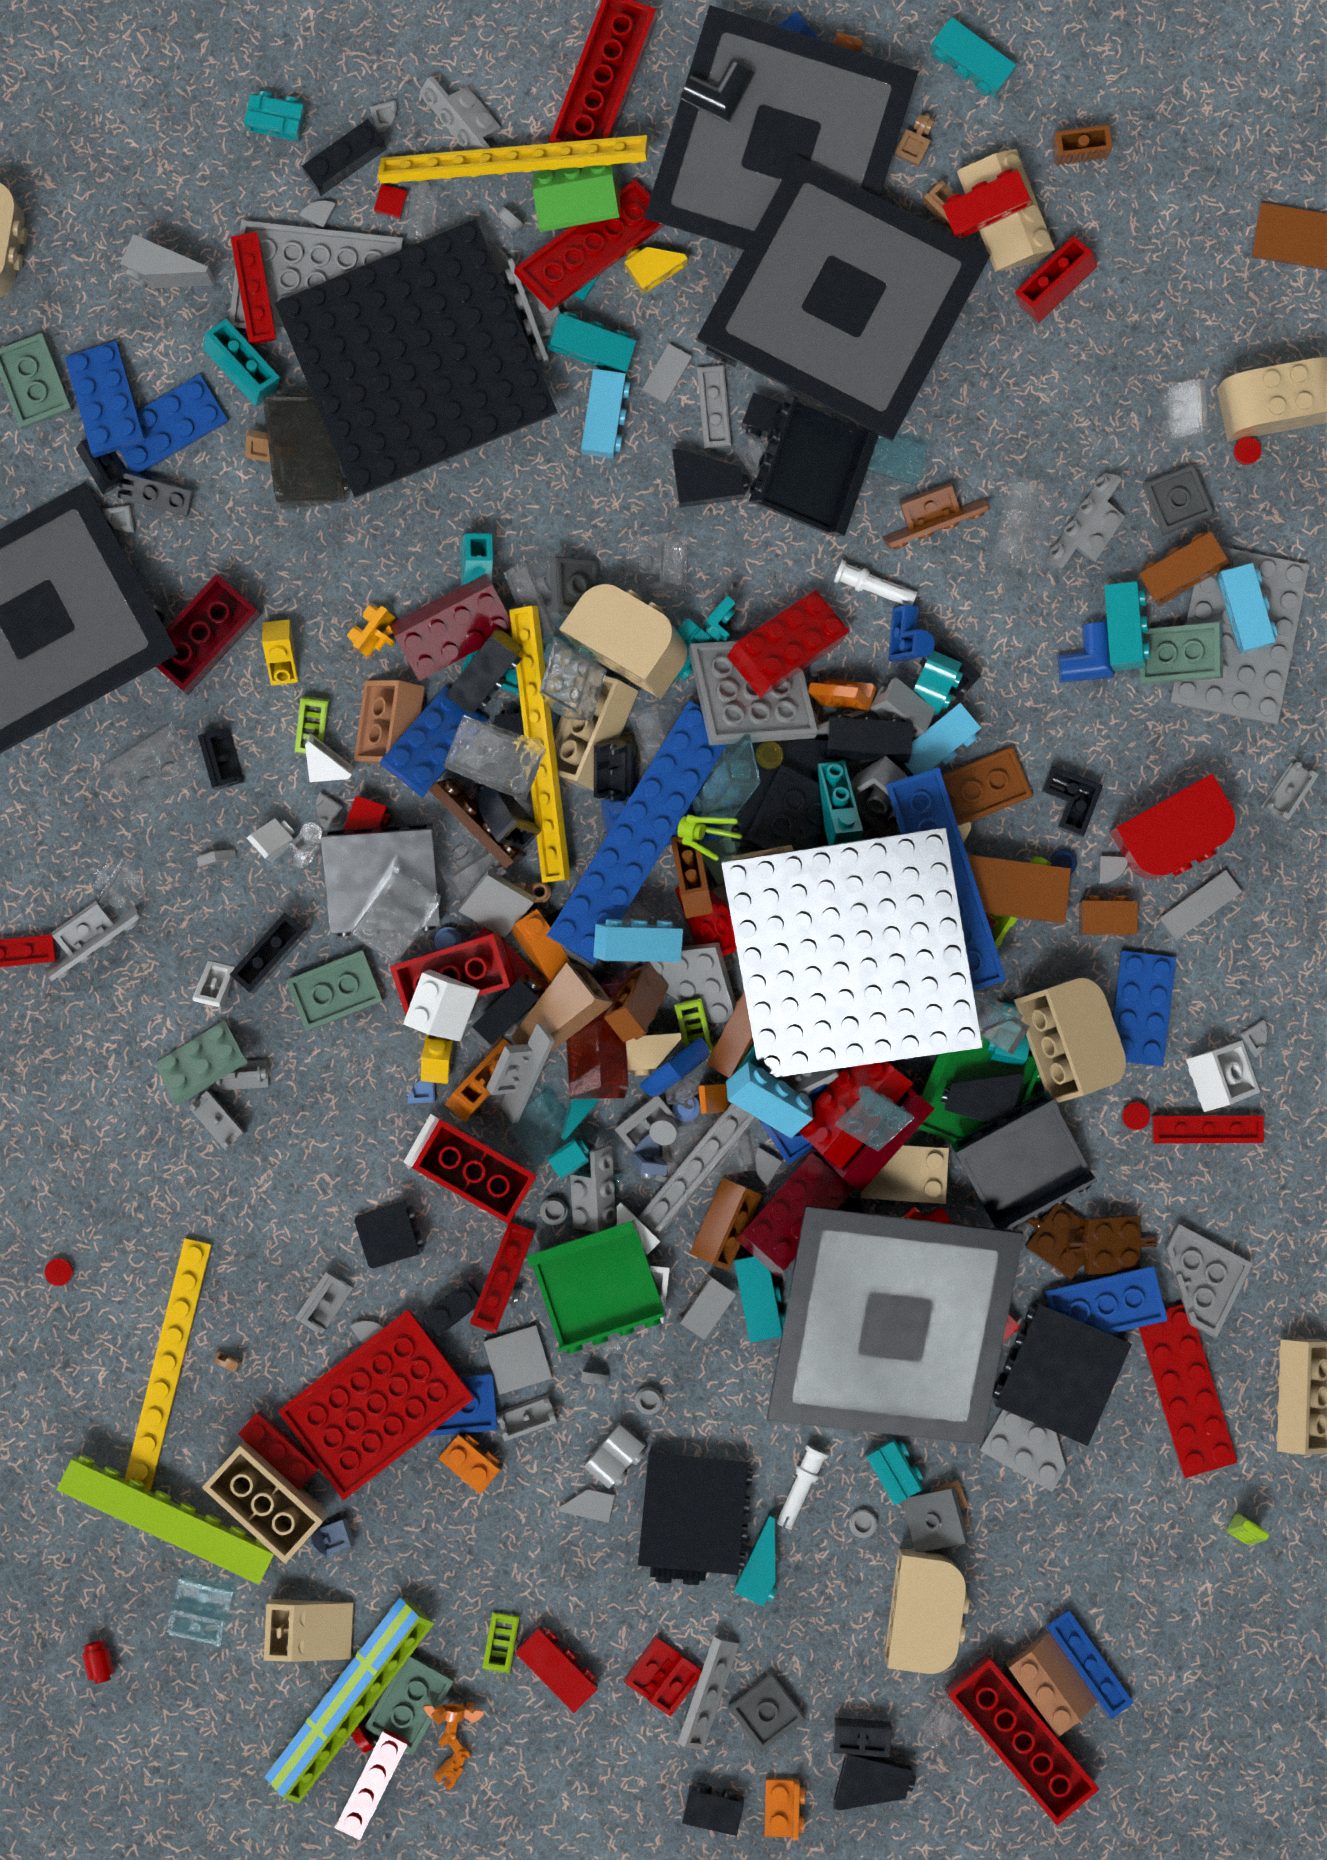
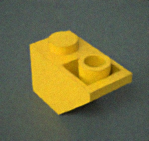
(279, 652)
(436, 1059)

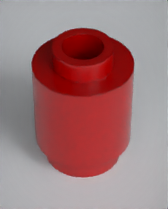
(98, 1661)

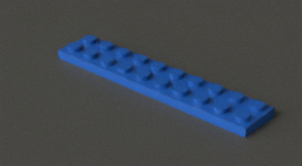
(638, 834)

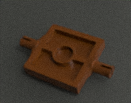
(1050, 1240)
(1111, 1244)

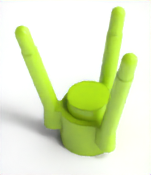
(692, 828)

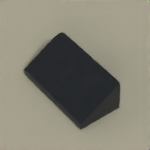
(103, 469)

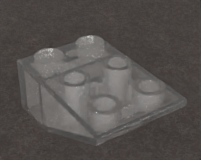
(571, 683)
(396, 915)

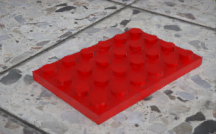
(376, 1404)

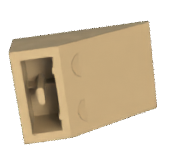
(308, 1630)

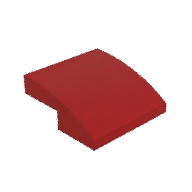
(663, 1676)

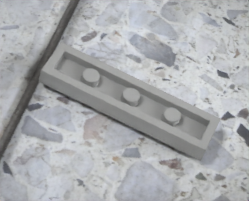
(708, 1693)

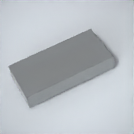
(666, 374)

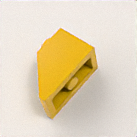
(653, 266)

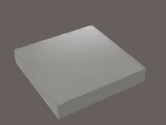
(496, 903)
(517, 1359)

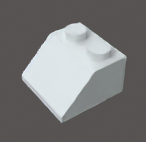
(441, 1006)
(1223, 1076)

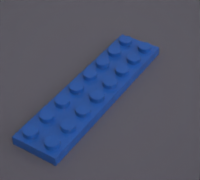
(923, 804)

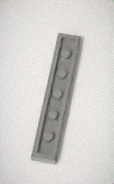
(696, 1169)

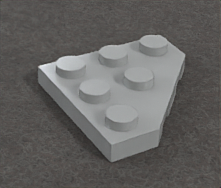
(702, 976)
(1205, 1278)
(1025, 1449)

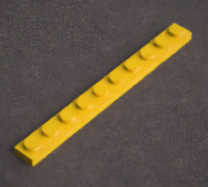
(513, 159)
(538, 726)
(168, 1362)

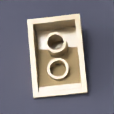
(912, 1176)

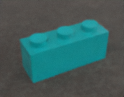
(972, 58)
(590, 343)
(240, 362)
(1127, 626)
(759, 1299)

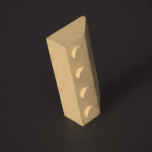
(1020, 237)
(576, 738)
(1302, 1397)

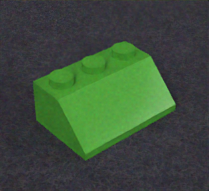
(576, 196)

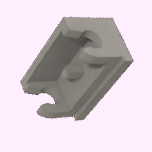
(903, 703)
(1289, 791)
(217, 1120)
(639, 1123)
(324, 1302)
(705, 1306)
(526, 1417)

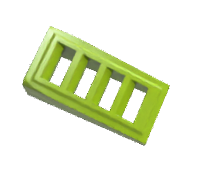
(315, 702)
(703, 1024)
(1246, 1530)
(498, 1667)

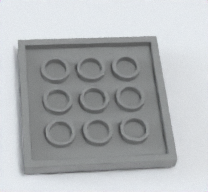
(735, 709)

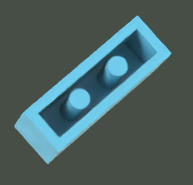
(605, 413)
(1247, 608)
(942, 740)
(638, 941)
(769, 1099)

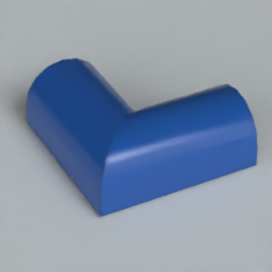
(906, 639)
(1094, 661)
(676, 1068)

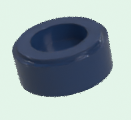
(1064, 859)

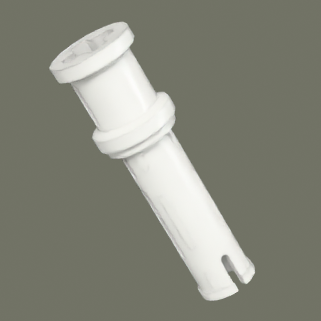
(864, 581)
(807, 1473)

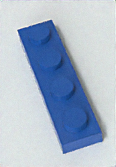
(1089, 1664)

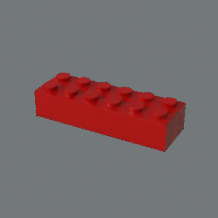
(605, 71)
(1022, 1739)

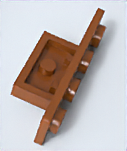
(932, 512)

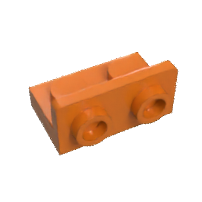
(843, 694)
(470, 1462)
(782, 1808)

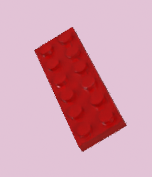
(587, 250)
(1187, 1394)

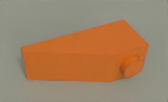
(544, 952)
(473, 1089)
(713, 1098)

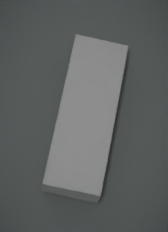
(714, 407)
(1200, 905)

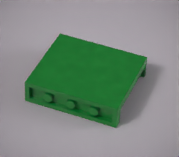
(967, 1066)
(598, 1287)

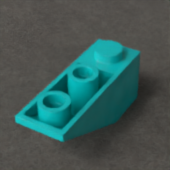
(475, 556)
(838, 804)

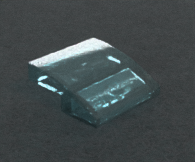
(200, 1610)

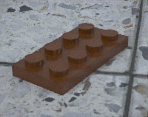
(453, 797)

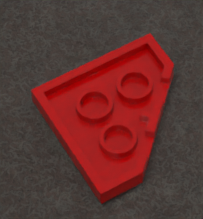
(714, 926)

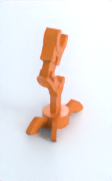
(452, 1714)

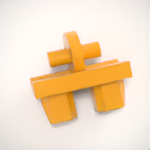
(375, 633)

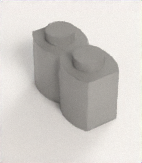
(615, 1455)

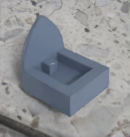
(647, 1158)
(332, 1538)

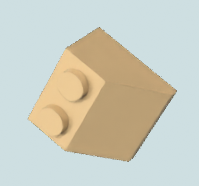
(649, 1052)

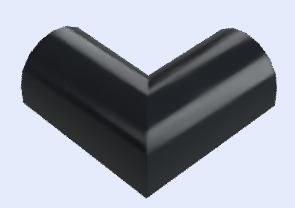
(719, 100)
(1080, 797)

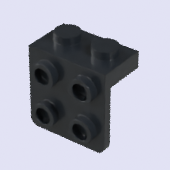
(389, 1234)

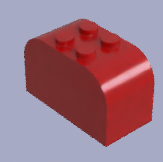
(1177, 831)
(475, 1171)

